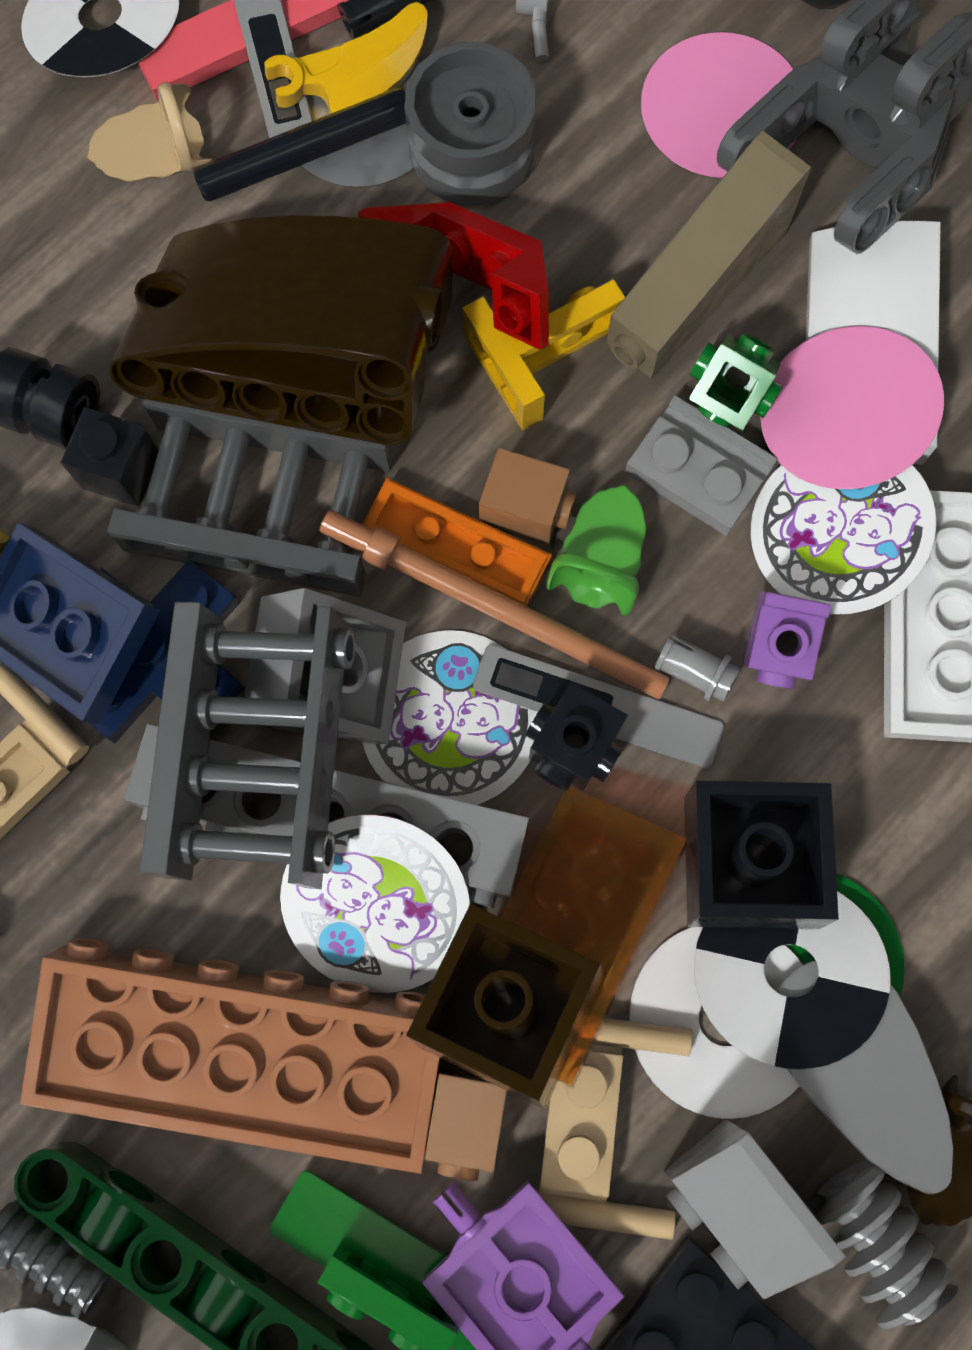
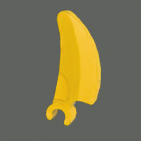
(357, 67)

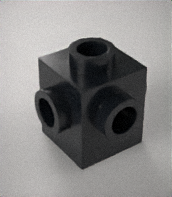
(579, 717)

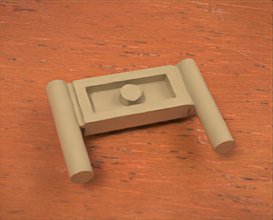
(34, 753)
(583, 1131)

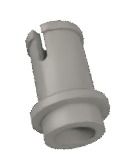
(698, 668)

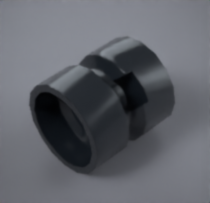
(43, 397)

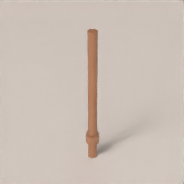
(384, 550)

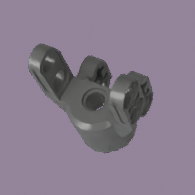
(878, 102)

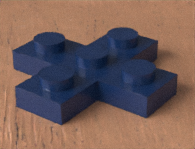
(148, 670)

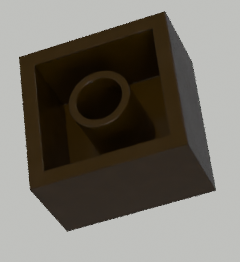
(507, 1005)

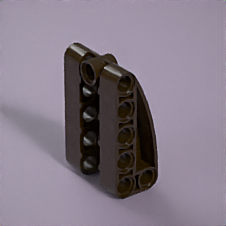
(293, 323)

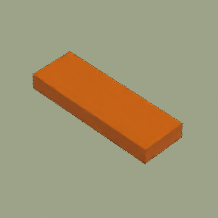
(460, 541)

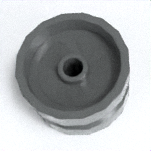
(471, 122)

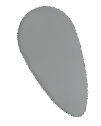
(884, 1096)

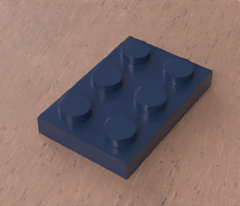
(67, 623)

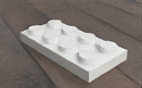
(932, 636)

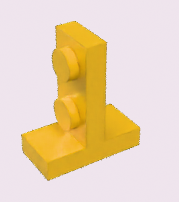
(513, 362)

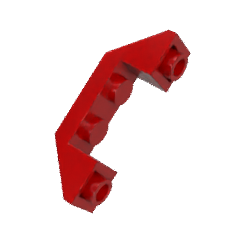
(491, 257)

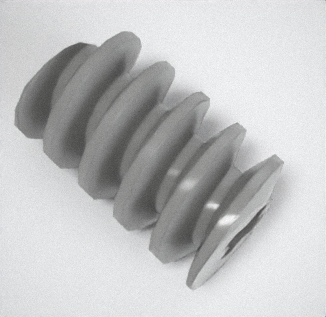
(885, 1246)

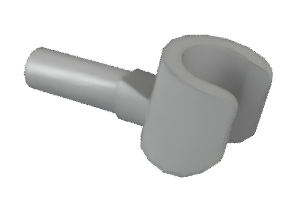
(538, 10)

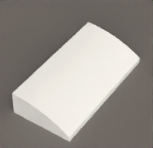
(884, 287)

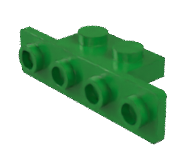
(368, 1263)

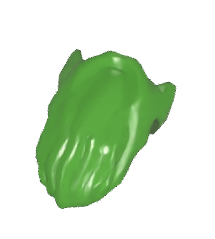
(603, 551)

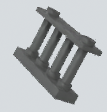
(211, 539)
(194, 708)

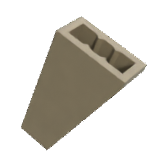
(709, 255)

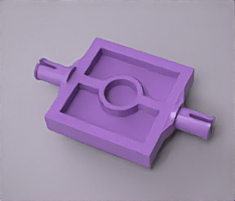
(519, 1276)

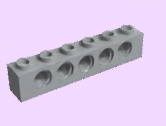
(493, 833)

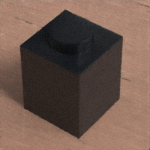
(110, 456)

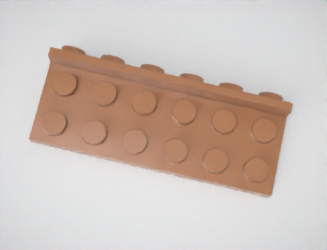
(230, 1055)

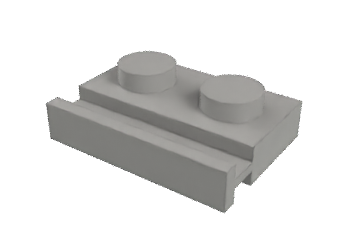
(700, 465)

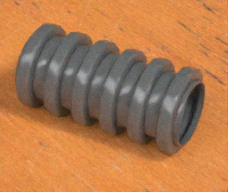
(48, 1260)

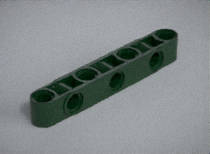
(218, 1290)

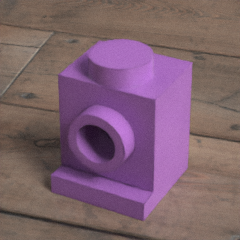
(771, 617)

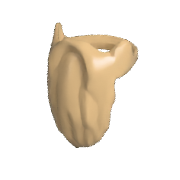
(150, 139)

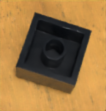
(760, 855)

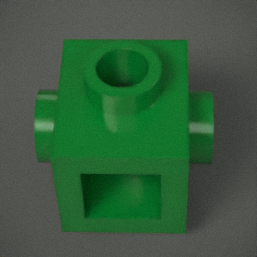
(732, 403)

